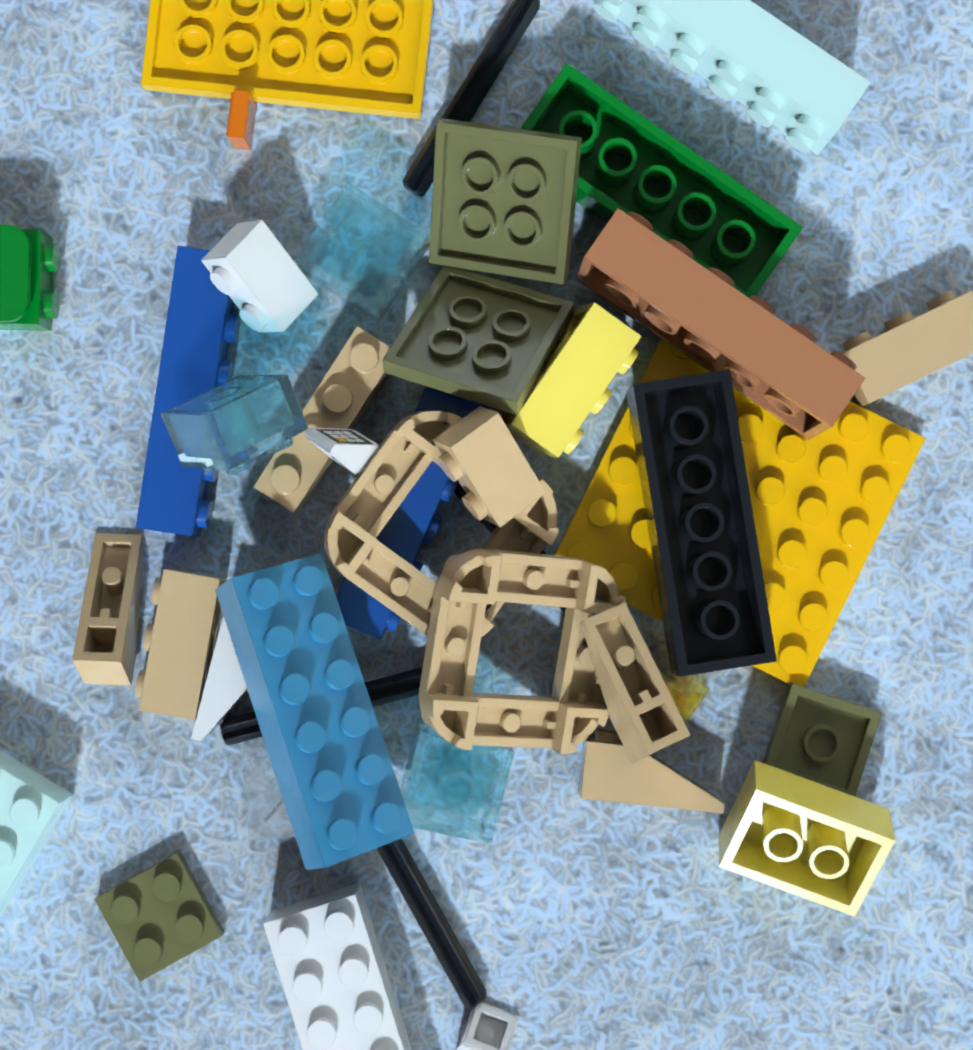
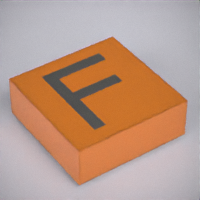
(241, 119)

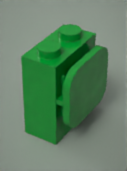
(27, 279)

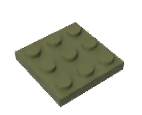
(504, 200)
(479, 339)

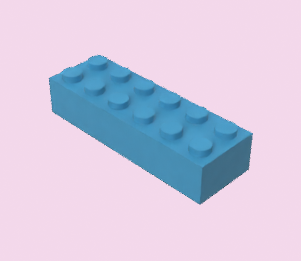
(314, 711)

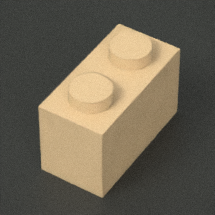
(488, 467)

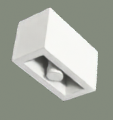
(259, 277)

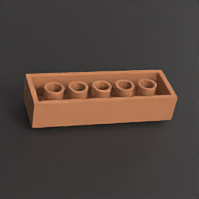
(719, 325)

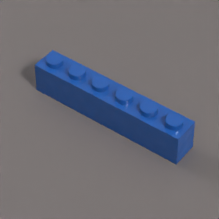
(191, 363)
(408, 527)

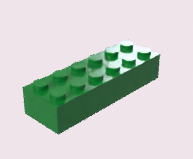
(651, 173)

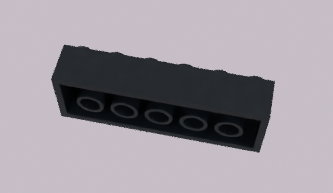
(700, 523)

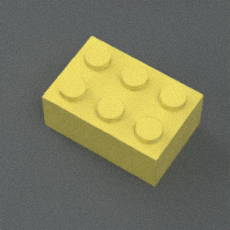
(574, 381)
(805, 838)

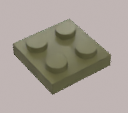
(822, 738)
(159, 916)

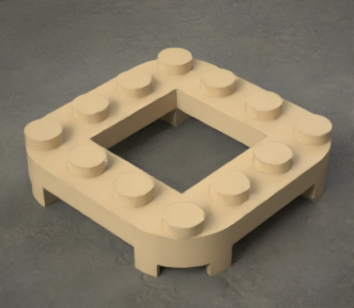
(375, 498)
(454, 641)

